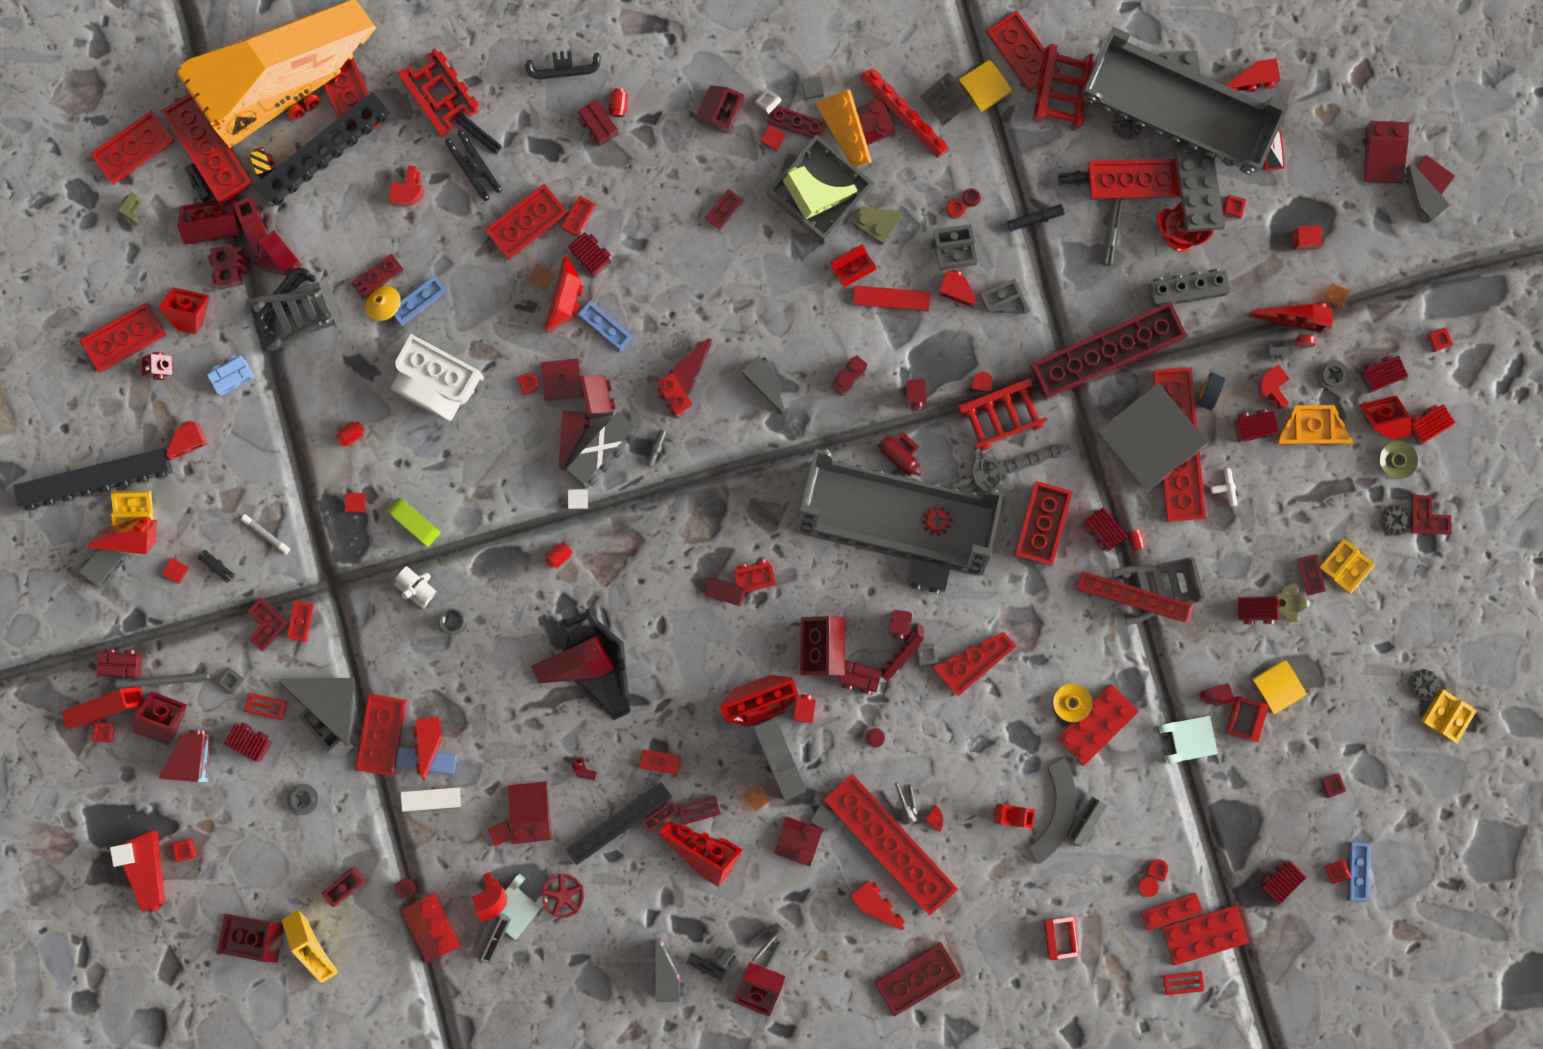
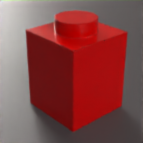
(1307, 237)
(804, 709)

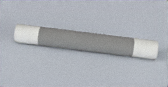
(265, 534)

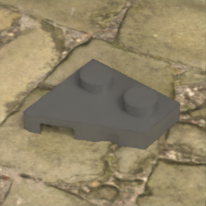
(1005, 299)

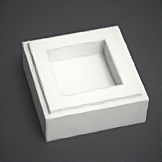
(768, 101)
(578, 499)
(122, 855)

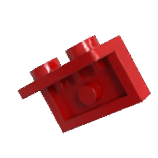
(852, 265)
(675, 395)
(756, 576)

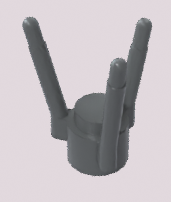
(907, 813)
(776, 934)

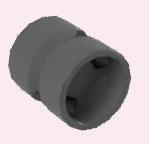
(453, 621)

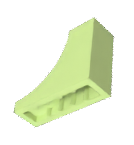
(812, 195)

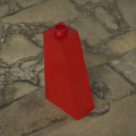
(103, 707)
(146, 872)

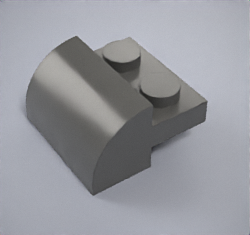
(955, 247)

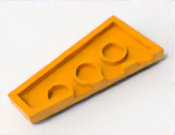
(844, 124)

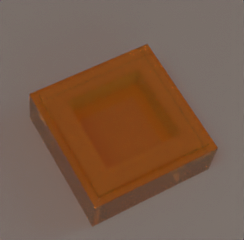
(540, 277)
(1337, 296)
(758, 797)

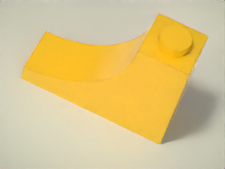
(306, 947)

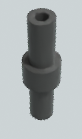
(656, 448)

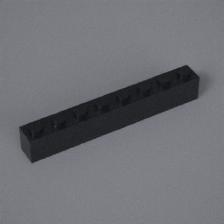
(92, 479)

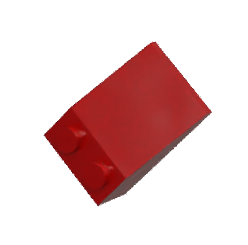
(131, 536)

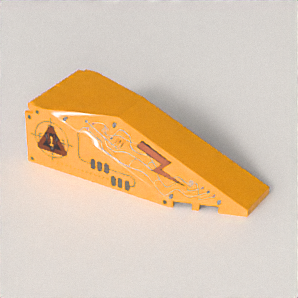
(272, 70)

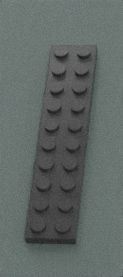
(1196, 171)

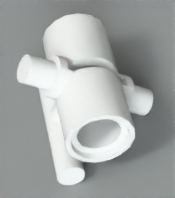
(415, 587)

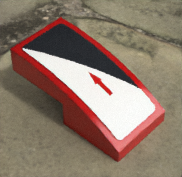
(1275, 156)

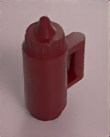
(899, 455)

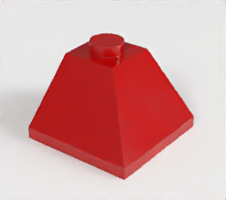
(185, 309)
(1388, 417)

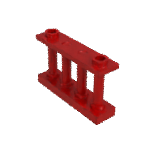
(1044, 91)
(987, 403)

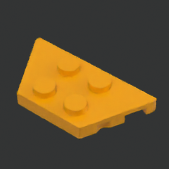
(1314, 426)

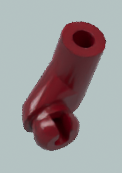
(581, 770)

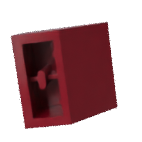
(720, 108)

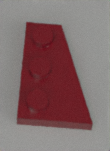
(903, 652)

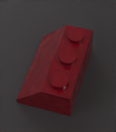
(208, 221)

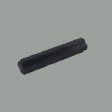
(478, 133)

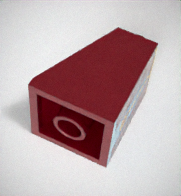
(190, 758)

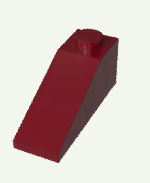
(688, 369)
(572, 432)

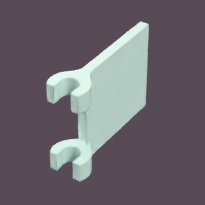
(1191, 739)
(520, 908)

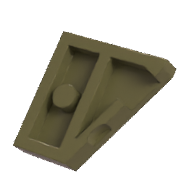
(877, 222)

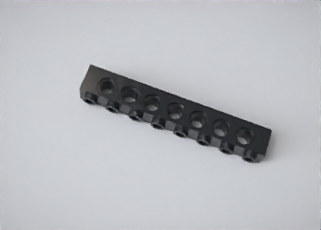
(311, 150)

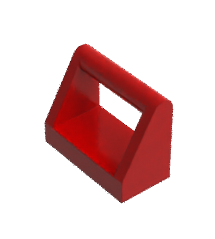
(1257, 723)
(1051, 940)

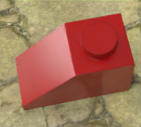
(957, 288)
(186, 440)

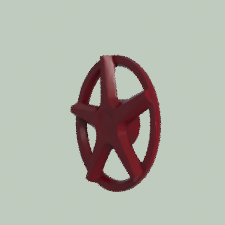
(563, 896)

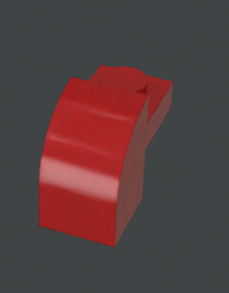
(408, 193)
(1269, 387)
(1014, 816)
(491, 902)

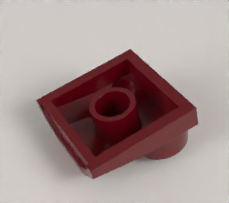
(875, 121)
(798, 841)

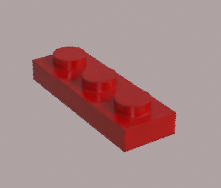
(1171, 911)

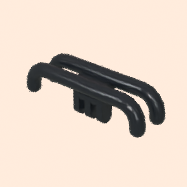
(563, 67)
(473, 165)
(264, 323)

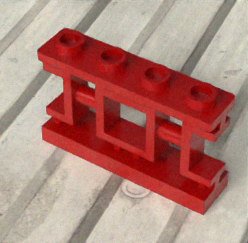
(427, 100)

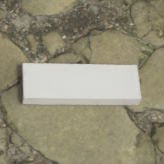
(430, 799)

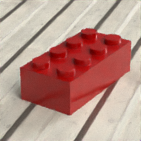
(1043, 523)

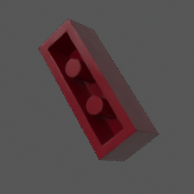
(660, 816)

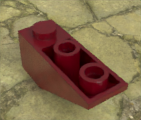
(251, 221)

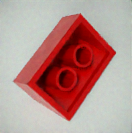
(431, 927)

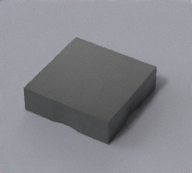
(828, 168)
(1153, 437)
(780, 759)

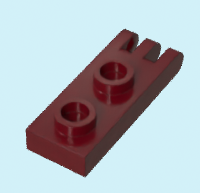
(377, 276)

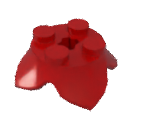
(1169, 222)

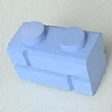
(230, 375)

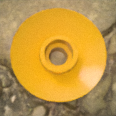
(386, 307)
(1072, 692)

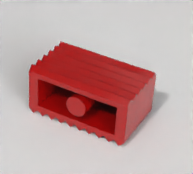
(1431, 424)

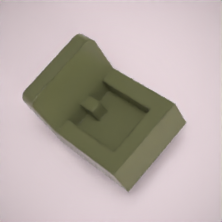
(129, 206)

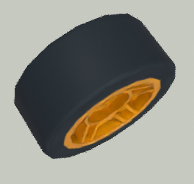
(1211, 391)

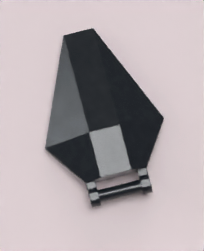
(608, 690)

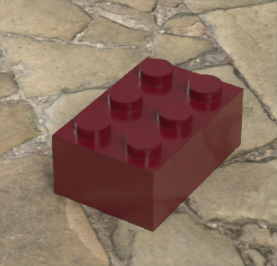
(822, 646)

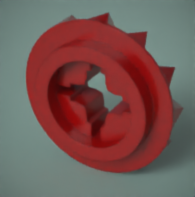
(932, 526)

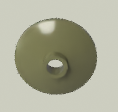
(1407, 456)

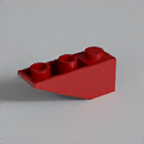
(1259, 75)
(429, 740)
(871, 903)

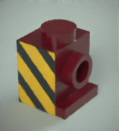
(262, 162)

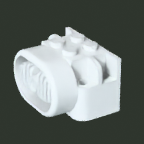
(433, 378)

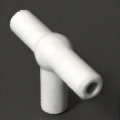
(1229, 487)

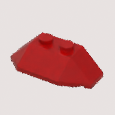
(565, 297)
(759, 700)

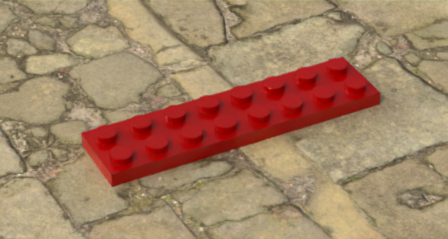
(1185, 484)
(891, 844)

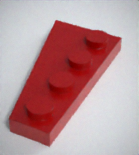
(973, 663)

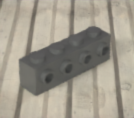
(1189, 288)

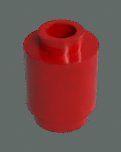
(618, 102)
(350, 433)
(558, 555)

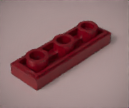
(785, 119)

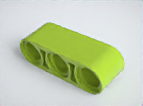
(414, 522)

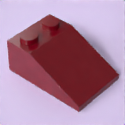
(1385, 151)
(529, 813)
(251, 938)

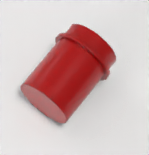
(1136, 540)

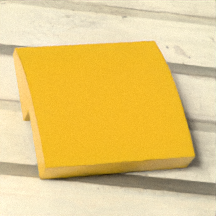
(985, 85)
(130, 505)
(1347, 566)
(1279, 686)
(1448, 716)

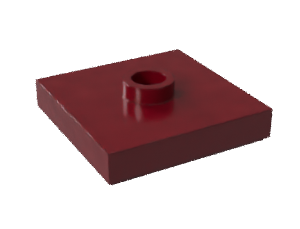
(561, 379)

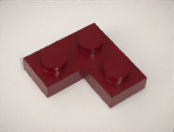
(1424, 521)
(271, 624)

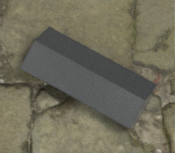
(1086, 821)
(491, 938)

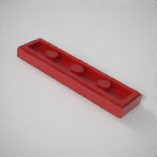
(891, 298)

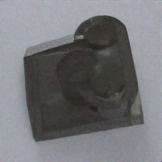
(946, 99)

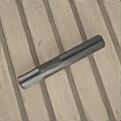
(1112, 232)

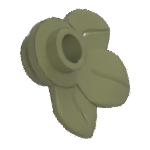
(1292, 602)

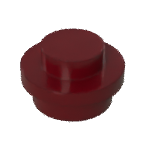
(971, 197)
(875, 737)
(406, 888)

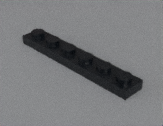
(619, 823)

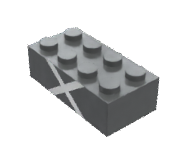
(602, 450)

